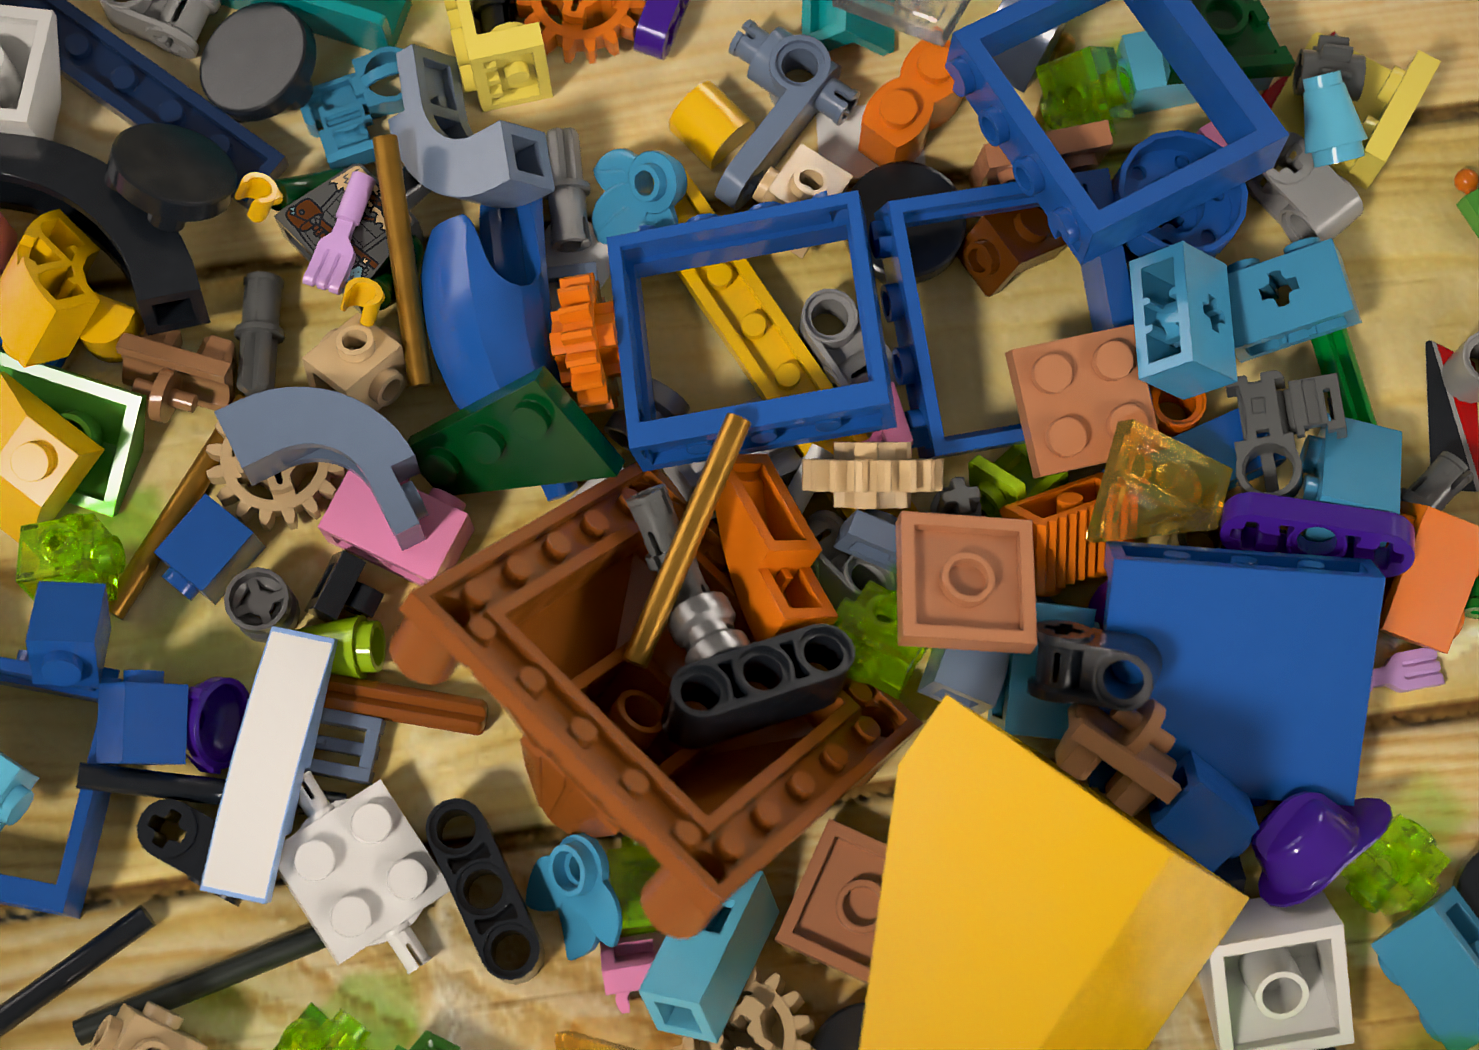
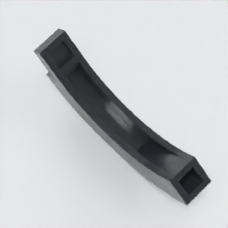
(53, 176)

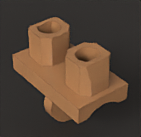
(177, 376)
(1127, 742)

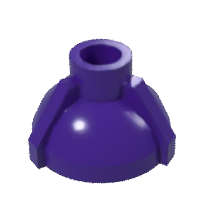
(214, 722)

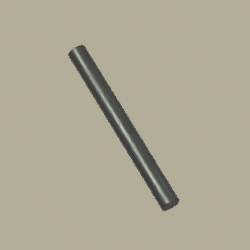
(210, 978)

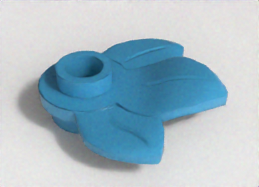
(630, 193)
(578, 887)

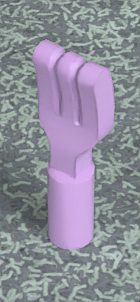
(334, 252)
(1409, 671)

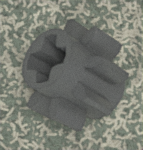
(1330, 56)

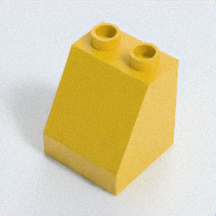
(1027, 905)

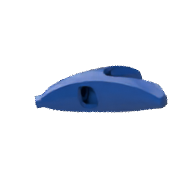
(489, 304)

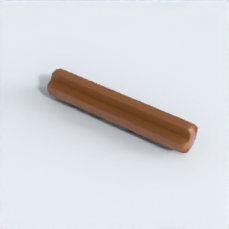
(407, 704)

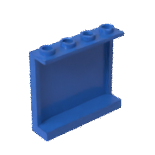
(1257, 660)

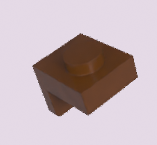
(1007, 245)

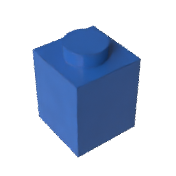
(207, 551)
(68, 633)
(142, 720)
(1208, 816)

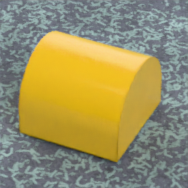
(710, 124)
(106, 327)

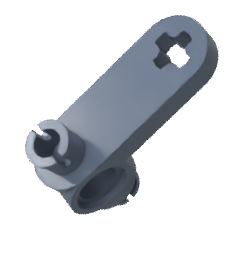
(794, 102)

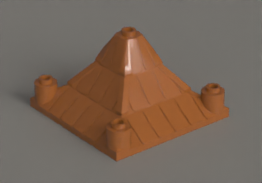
(546, 637)

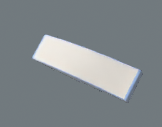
(269, 765)

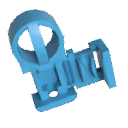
(342, 104)

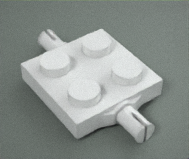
(360, 873)

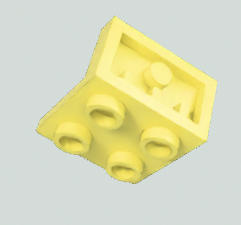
(501, 65)
(1382, 108)

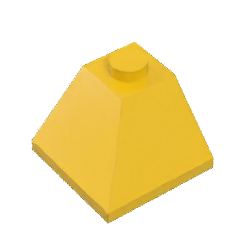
(39, 458)

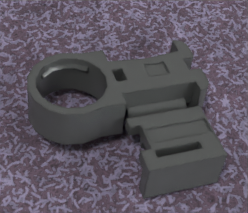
(1282, 416)

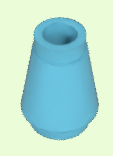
(1331, 121)

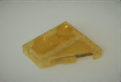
(1156, 487)

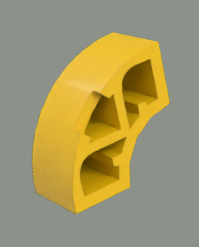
(46, 291)

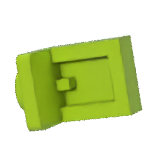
(1008, 480)

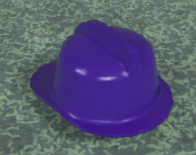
(1311, 841)

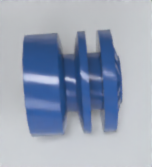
(1203, 227)

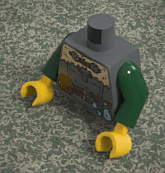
(308, 213)

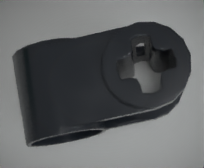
(1086, 666)
(189, 854)

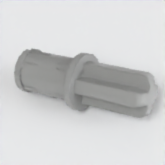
(568, 200)

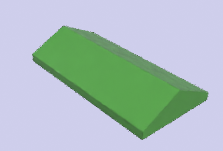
(102, 412)

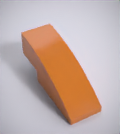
(769, 551)

